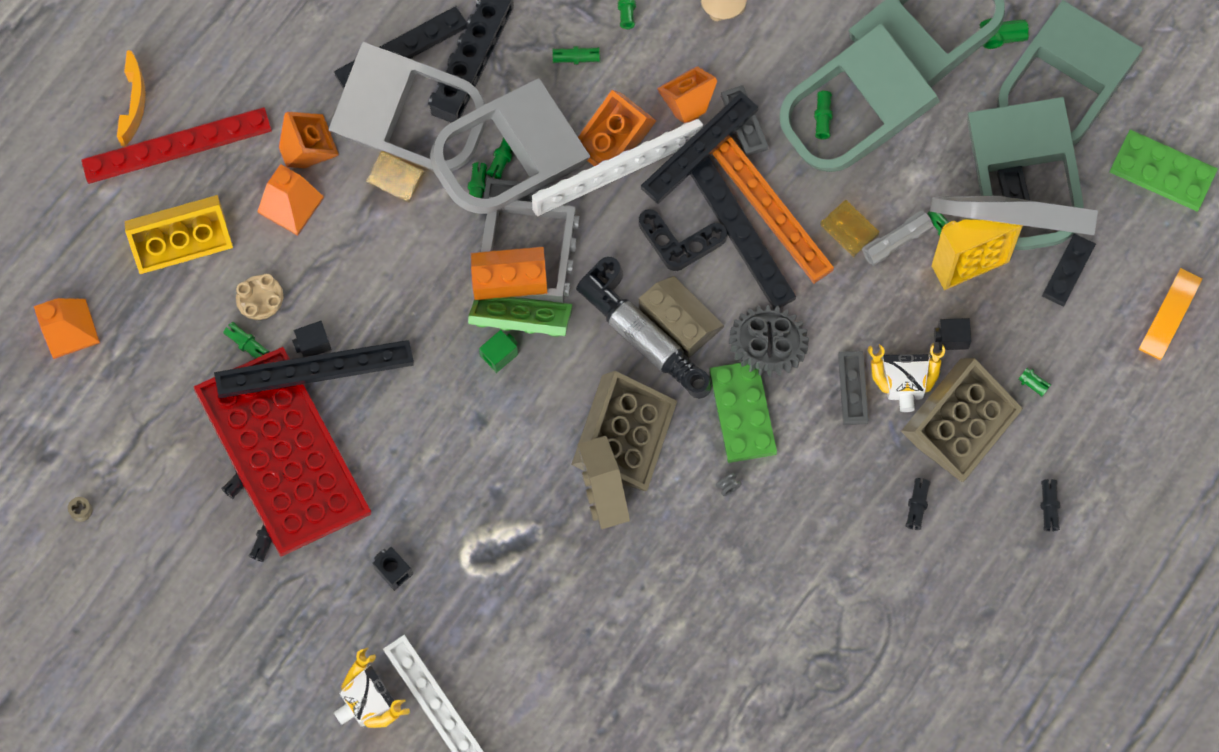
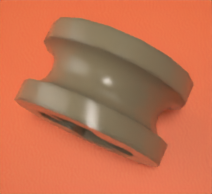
(74, 504)

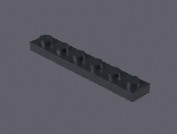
(417, 39)
(699, 147)

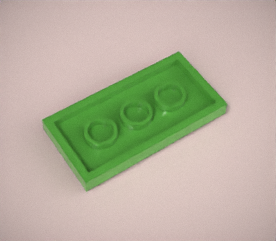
(1163, 170)
(522, 315)
(742, 412)

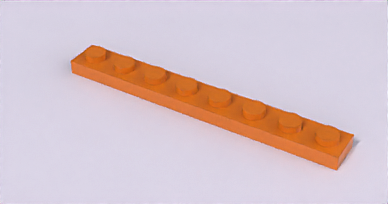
(773, 211)

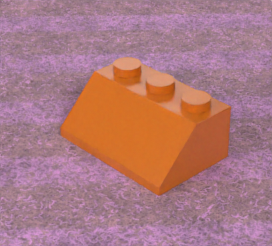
(508, 273)

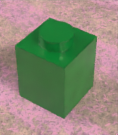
(499, 350)

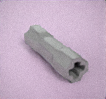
(912, 229)

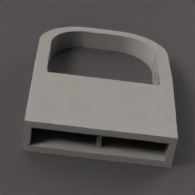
(377, 96)
(535, 134)
(1018, 212)

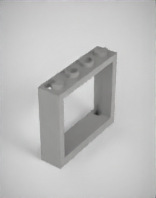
(568, 246)

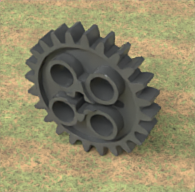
(746, 340)

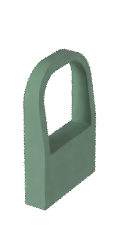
(918, 45)
(1083, 52)
(884, 80)
(1025, 137)

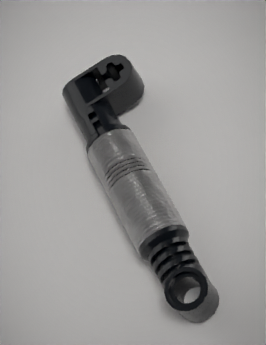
(638, 328)

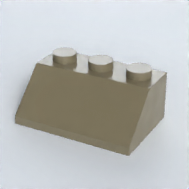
(679, 314)

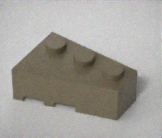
(604, 483)

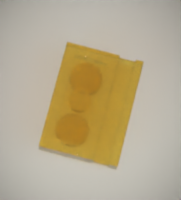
(395, 176)
(849, 228)

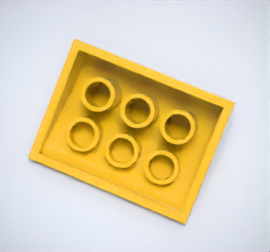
(972, 249)

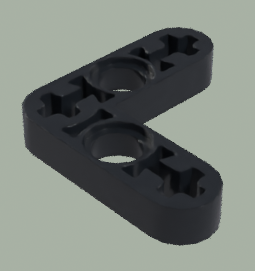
(676, 248)

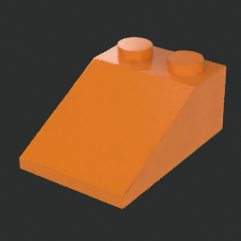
(615, 128)

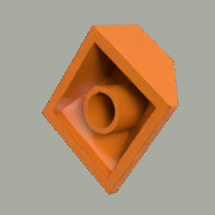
(689, 94)
(305, 140)
(289, 200)
(66, 325)

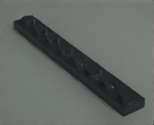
(743, 235)
(313, 368)

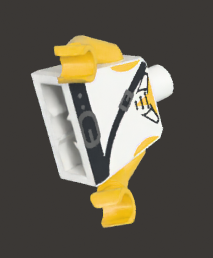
(906, 375)
(367, 696)

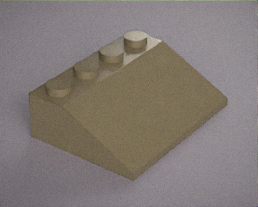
(962, 418)
(634, 423)

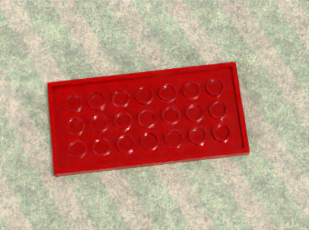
(285, 460)

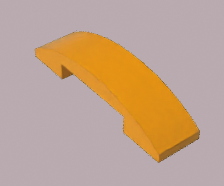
(130, 123)
(1170, 314)

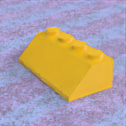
(178, 234)

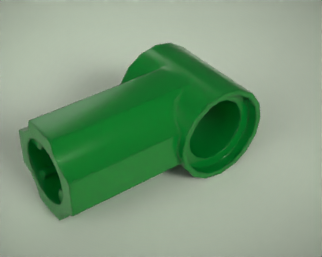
(1009, 32)

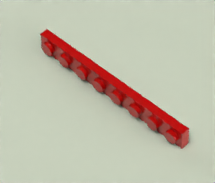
(176, 145)

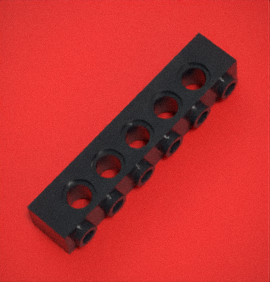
(453, 107)

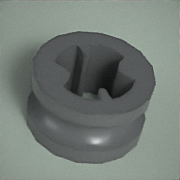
(728, 484)

